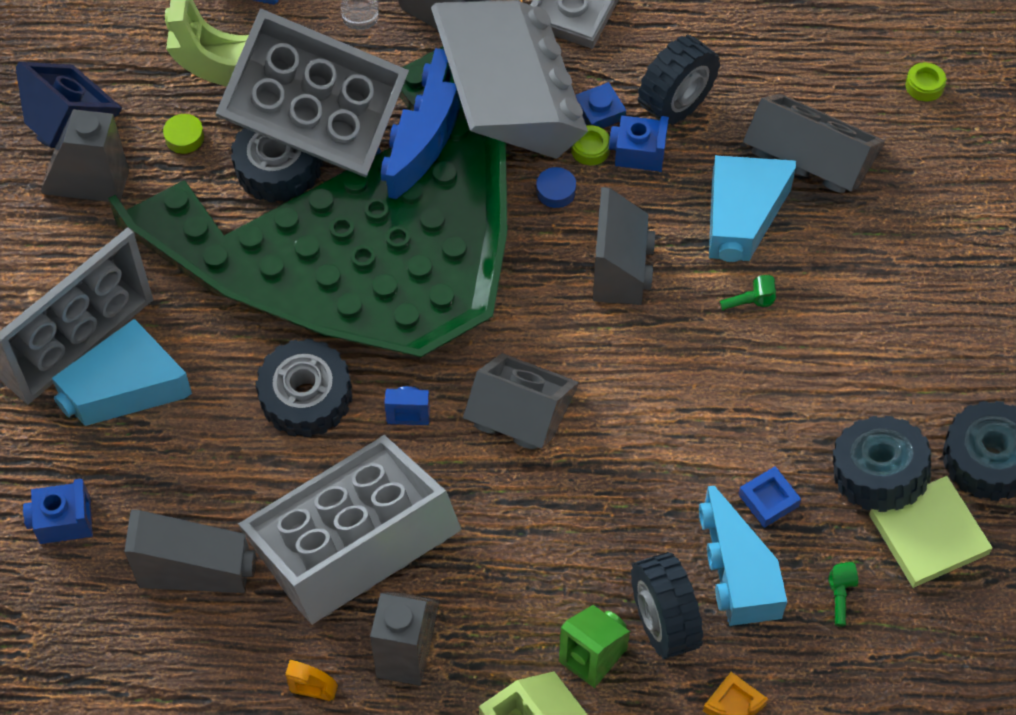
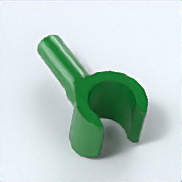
(762, 294)
(841, 577)

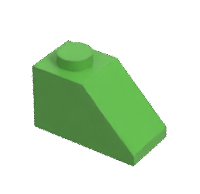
(592, 643)

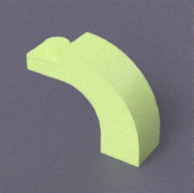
(199, 45)

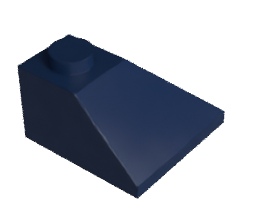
(51, 94)

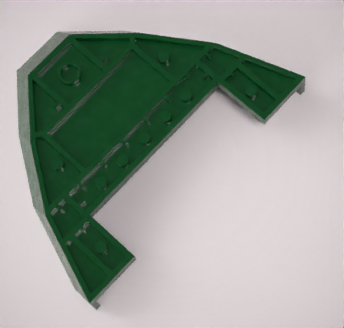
(349, 255)

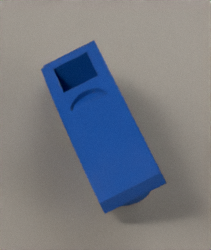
(423, 131)

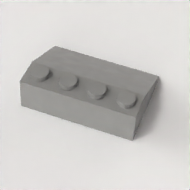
(510, 74)
(312, 93)
(74, 317)
(351, 527)

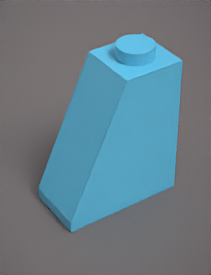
(745, 202)
(120, 378)

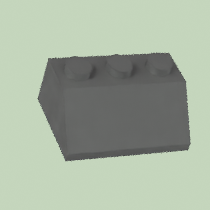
(813, 140)

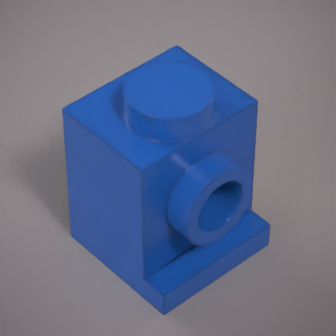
(639, 142)
(59, 512)

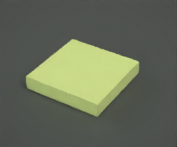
(932, 533)

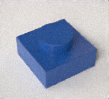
(601, 106)
(407, 406)
(769, 496)

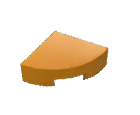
(310, 681)
(735, 698)

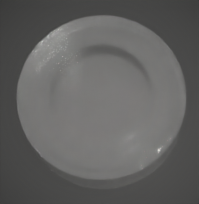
(359, 13)

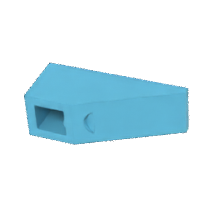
(747, 570)

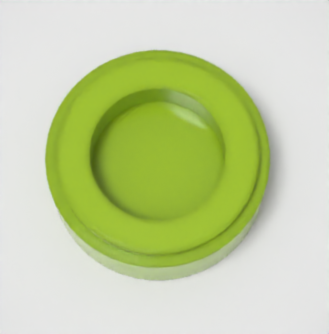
(925, 82)
(183, 133)
(592, 147)

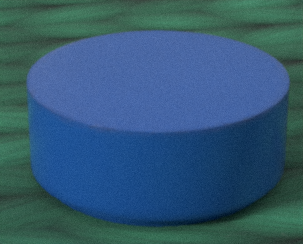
(556, 187)

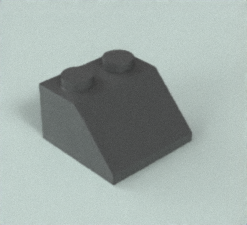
(622, 251)
(519, 401)

